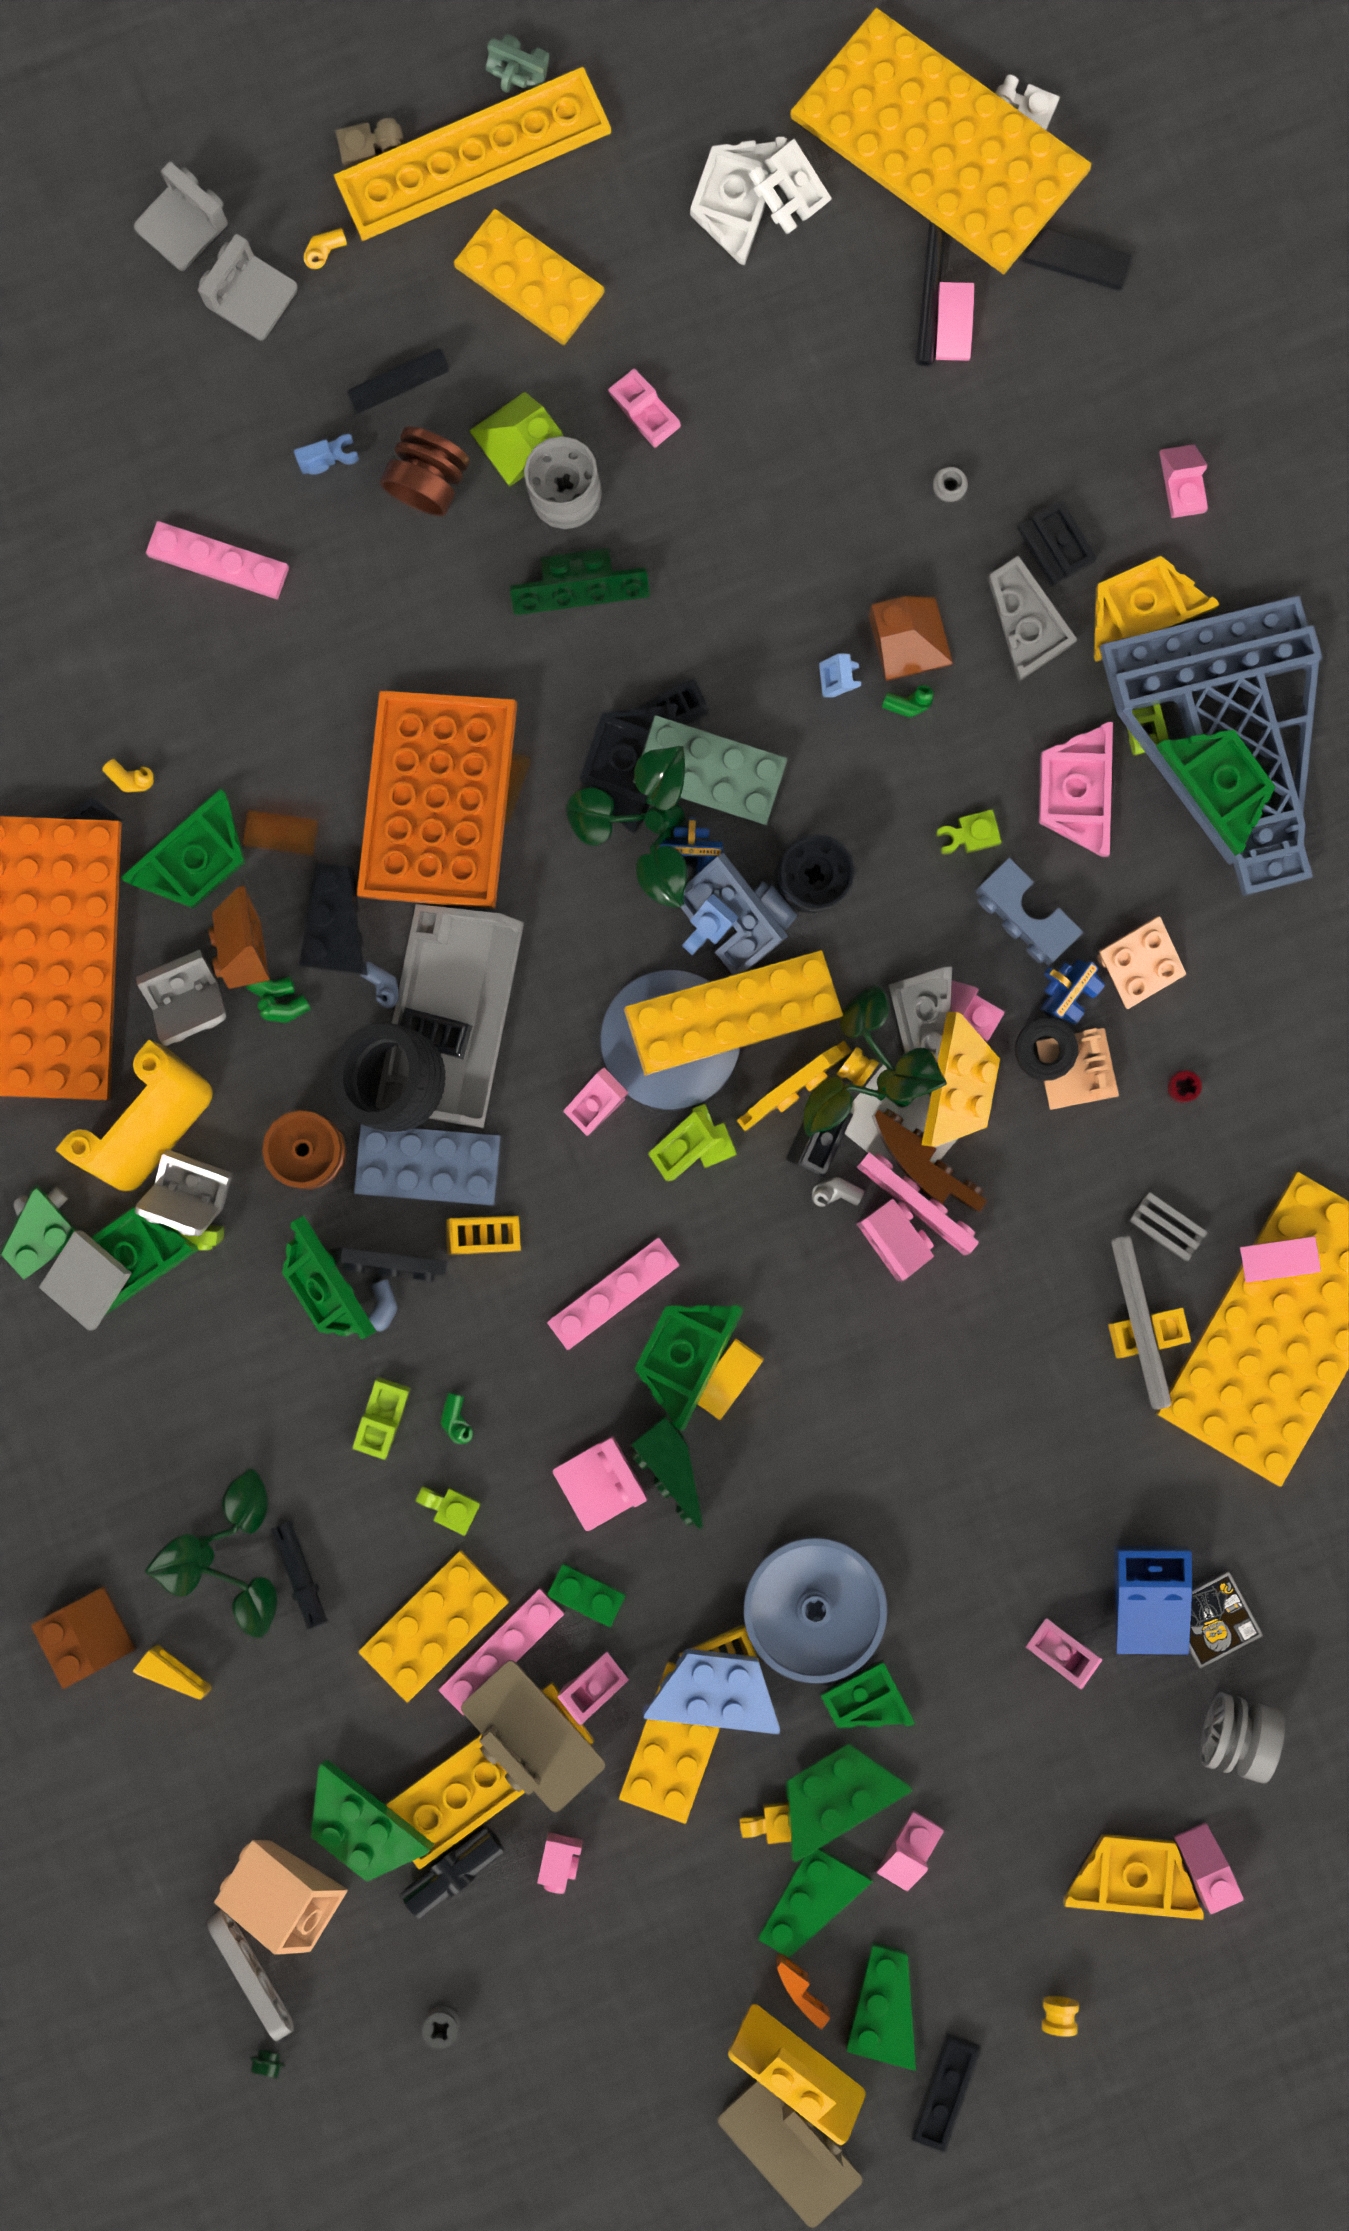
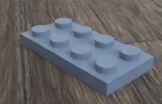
(428, 1165)

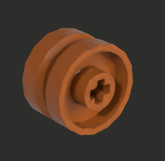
(292, 1133)

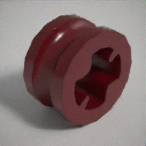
(1187, 1097)

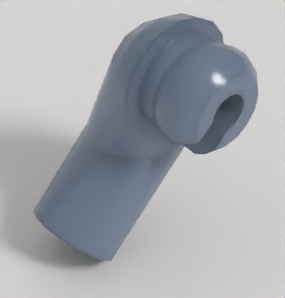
(385, 1307)

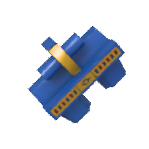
(705, 850)
(1067, 985)

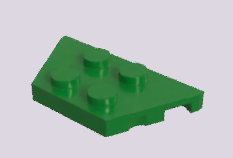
(1222, 781)
(193, 856)
(143, 1249)
(320, 1285)
(684, 1355)
(836, 1797)
(361, 1827)

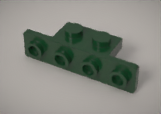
(578, 581)

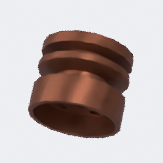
(424, 471)

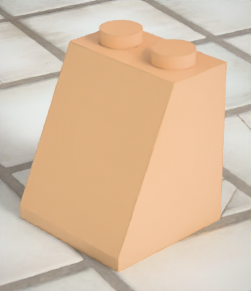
(279, 1898)

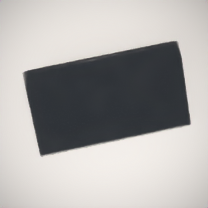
(817, 1151)

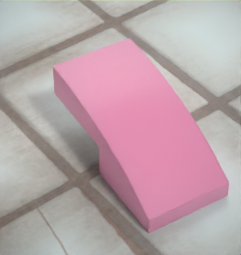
(954, 321)
(644, 408)
(1280, 1259)

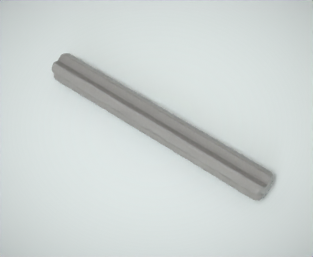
(1141, 1322)

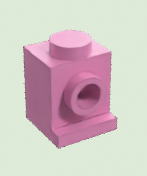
(558, 1862)

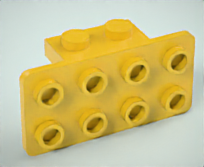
(797, 2074)

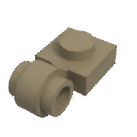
(359, 143)

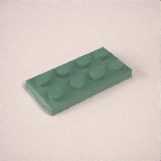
(721, 770)

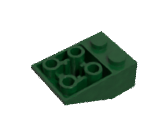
(669, 1458)

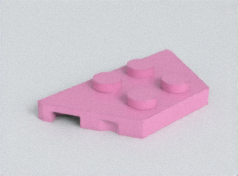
(1078, 789)

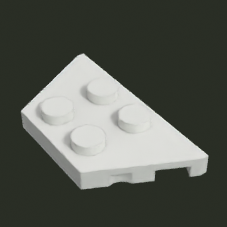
(726, 197)

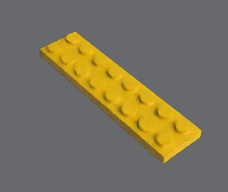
(472, 153)

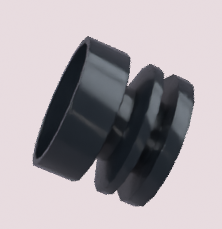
(833, 866)

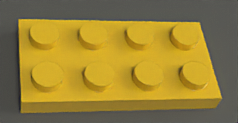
(529, 277)
(433, 1626)
(668, 1765)

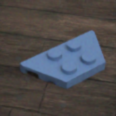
(715, 1692)

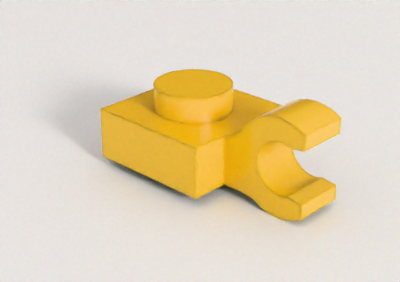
(773, 1823)

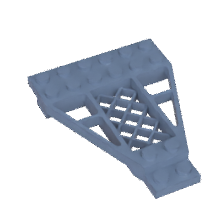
(1218, 654)

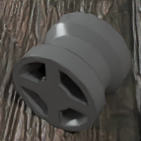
(446, 2020)

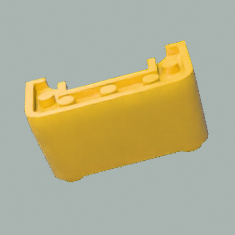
(149, 1125)

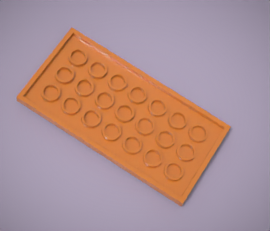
(58, 956)

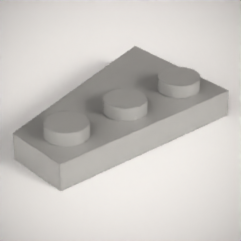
(1028, 618)
(922, 1008)

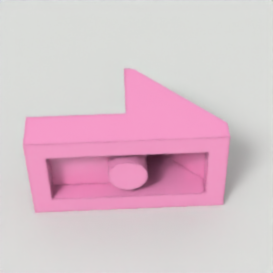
(1184, 480)
(977, 1011)
(596, 1101)
(1064, 1653)
(592, 1688)
(910, 1850)

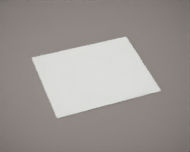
(864, 1132)

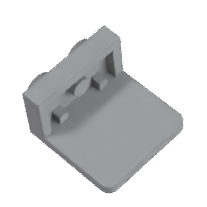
(181, 218)
(246, 289)
(183, 997)
(185, 1194)

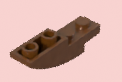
(914, 1158)

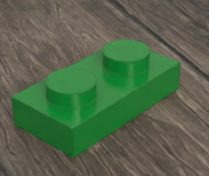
(586, 1595)

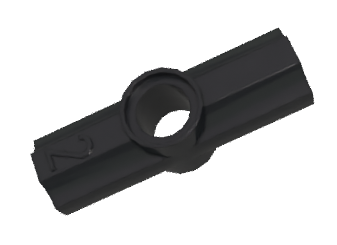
(452, 1872)

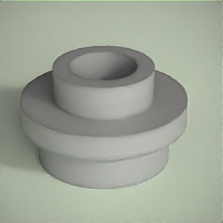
(950, 474)

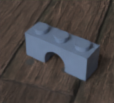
(1045, 937)

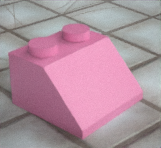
(896, 1239)

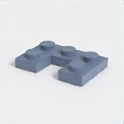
(756, 927)

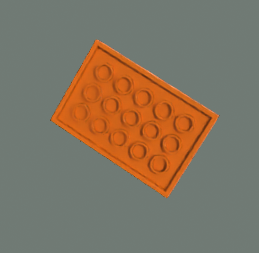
(437, 799)

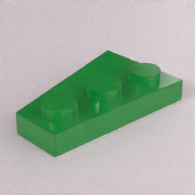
(884, 2010)

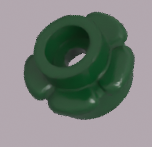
(266, 2063)

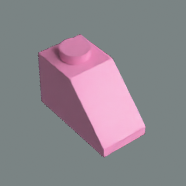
(1208, 1868)

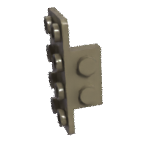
(531, 1738)
(790, 2153)

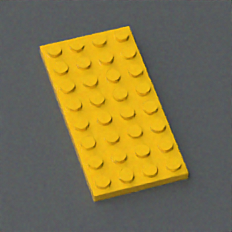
(940, 140)
(1273, 1345)

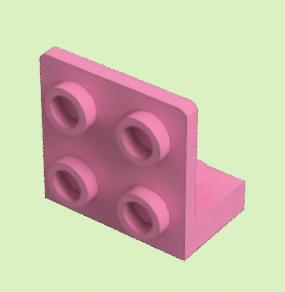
(600, 1483)

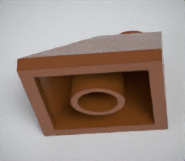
(909, 636)

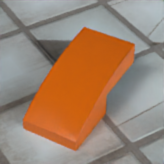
(796, 1983)

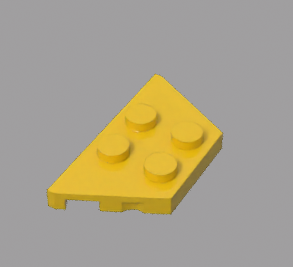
(1145, 602)
(971, 1078)
(786, 1093)
(1134, 1878)

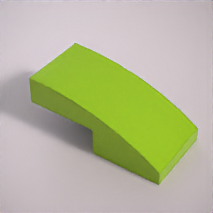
(381, 1418)

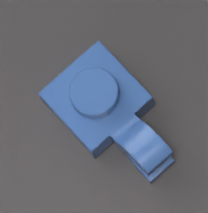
(320, 455)
(712, 922)

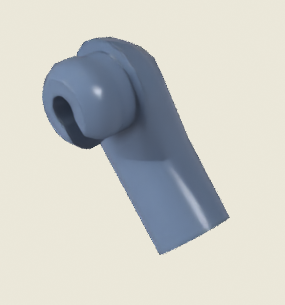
(385, 984)

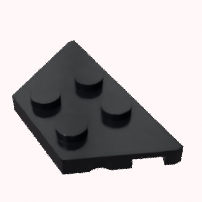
(614, 755)

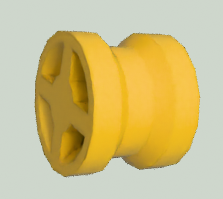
(858, 1067)
(1060, 2016)

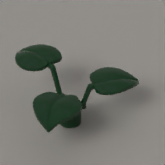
(661, 777)
(913, 1077)
(185, 1557)

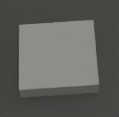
(85, 1280)

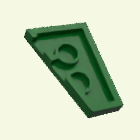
(810, 1899)

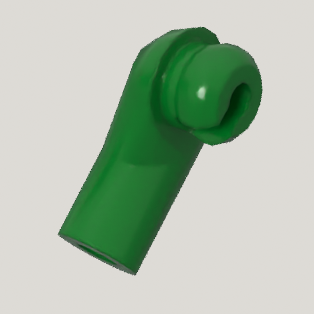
(910, 705)
(273, 988)
(282, 1012)
(453, 1422)

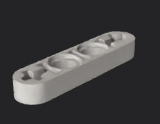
(250, 1975)

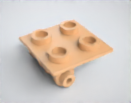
(1142, 962)
(1088, 1079)

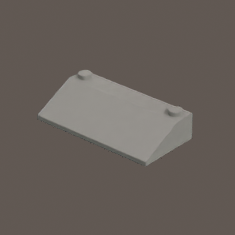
(461, 970)

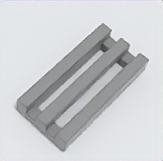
(1192, 1243)

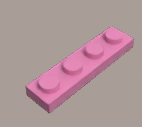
(217, 560)
(929, 1212)
(613, 1293)
(506, 1644)

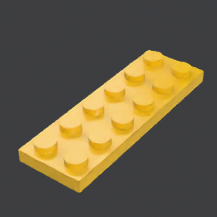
(733, 1012)
(461, 1793)

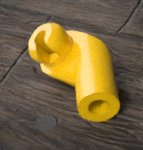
(320, 247)
(129, 781)

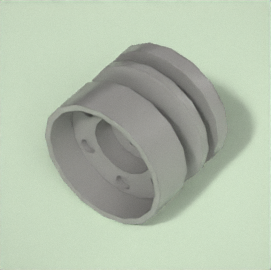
(554, 467)
(1242, 1737)

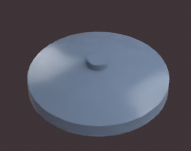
(673, 1087)
(815, 1610)

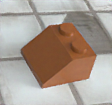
(238, 941)
(83, 1637)

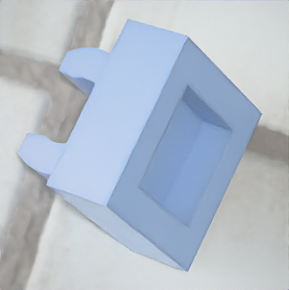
(837, 675)

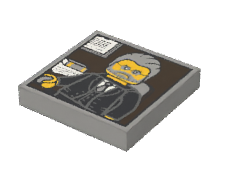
(1219, 1620)

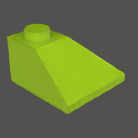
(513, 434)

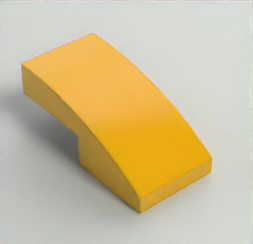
(1168, 1326)
(729, 1378)

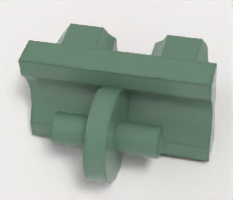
(516, 66)

